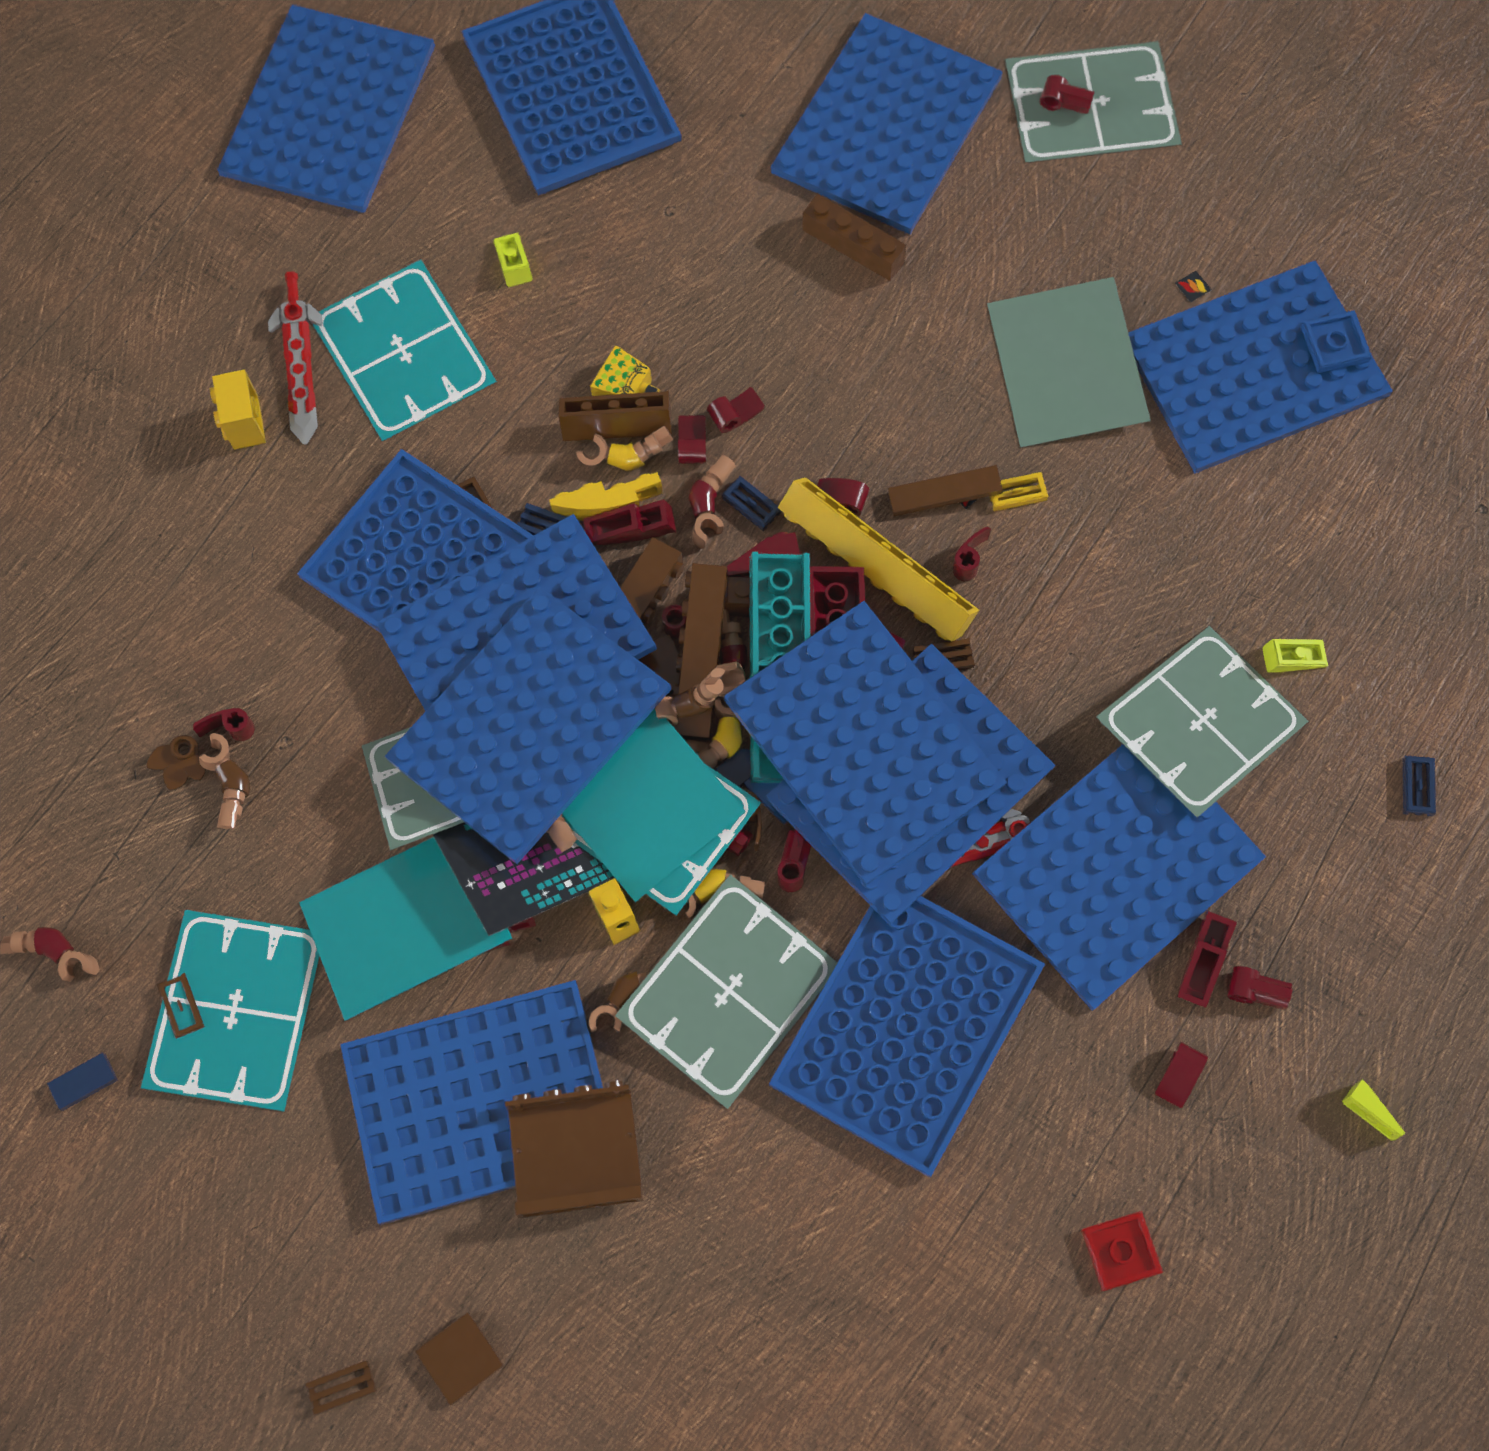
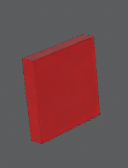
(1121, 1251)

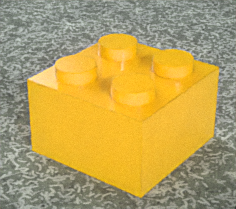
(237, 409)

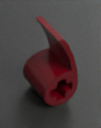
(734, 413)
(692, 439)
(847, 492)
(968, 554)
(229, 719)
(1181, 1074)

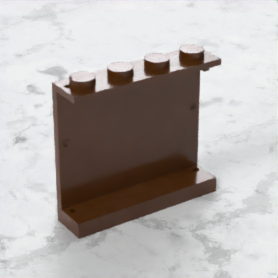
(574, 1150)

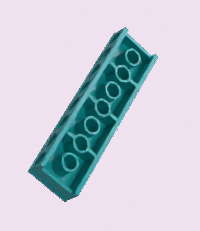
(777, 625)

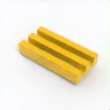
(1021, 500)

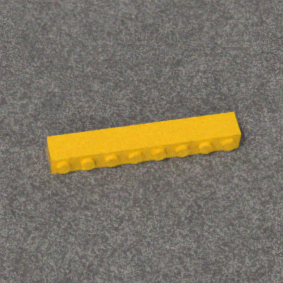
(882, 561)

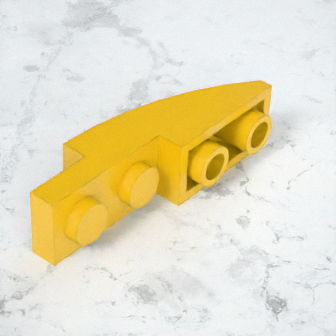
(594, 499)

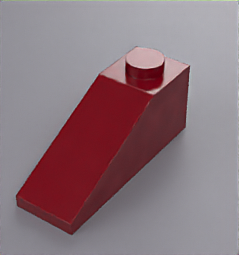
(777, 544)

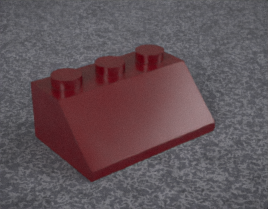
(833, 593)

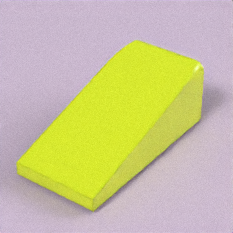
(513, 259)
(1294, 655)
(1369, 1107)

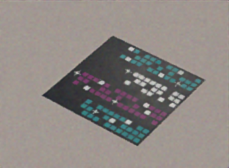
(513, 892)

